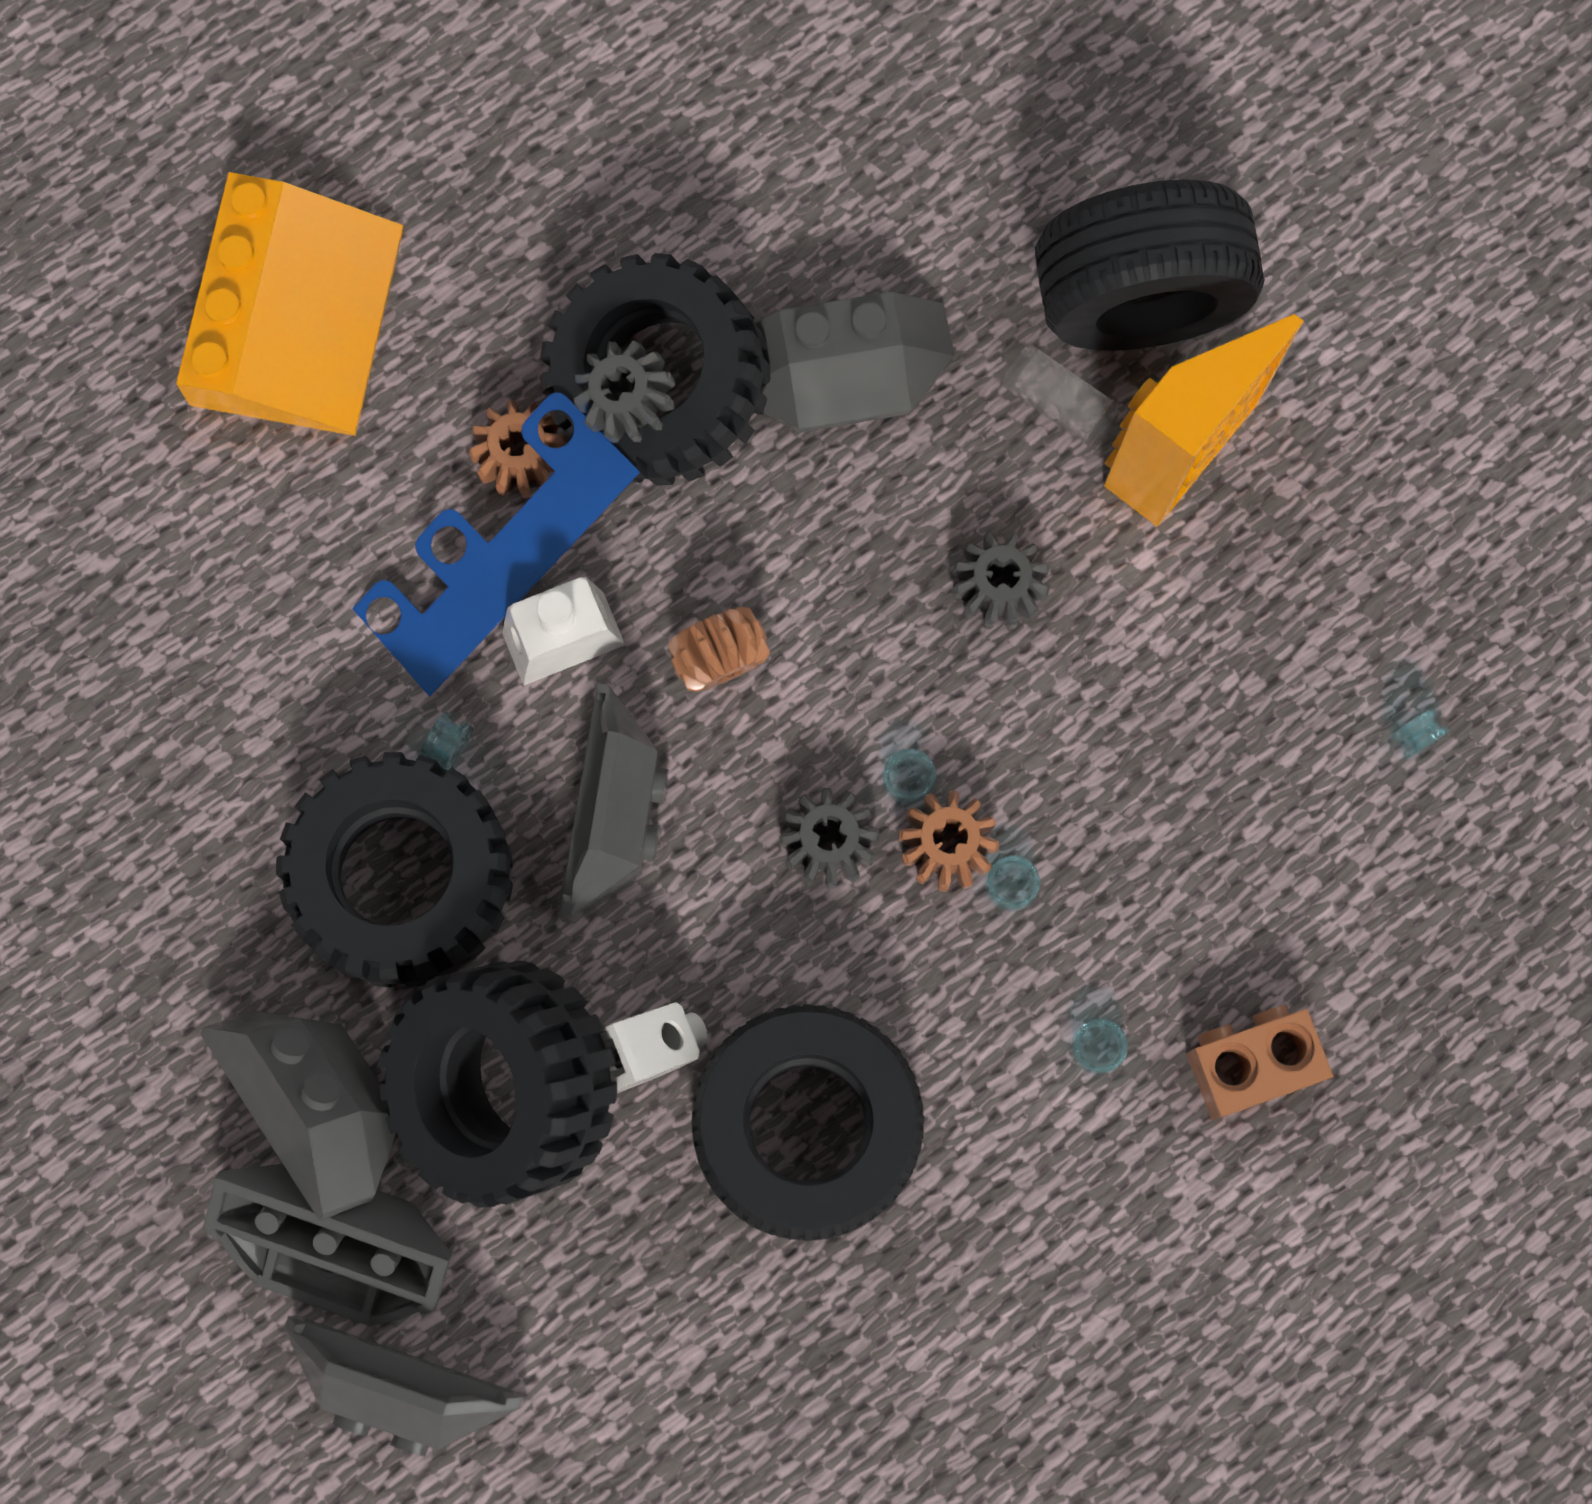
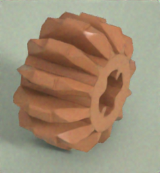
(496, 449)
(718, 649)
(964, 855)

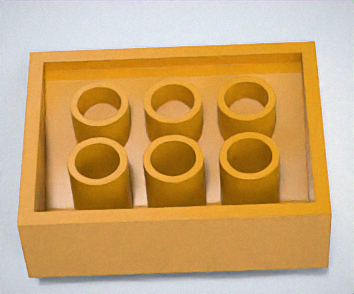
(289, 306)
(1191, 416)

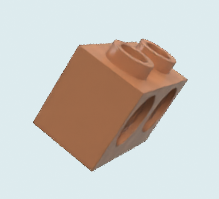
(1261, 1073)

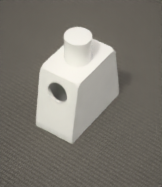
(559, 629)
(654, 1044)

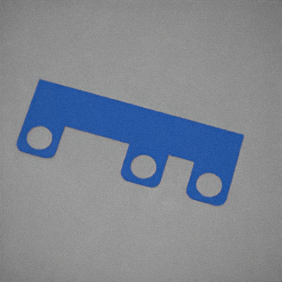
(501, 572)

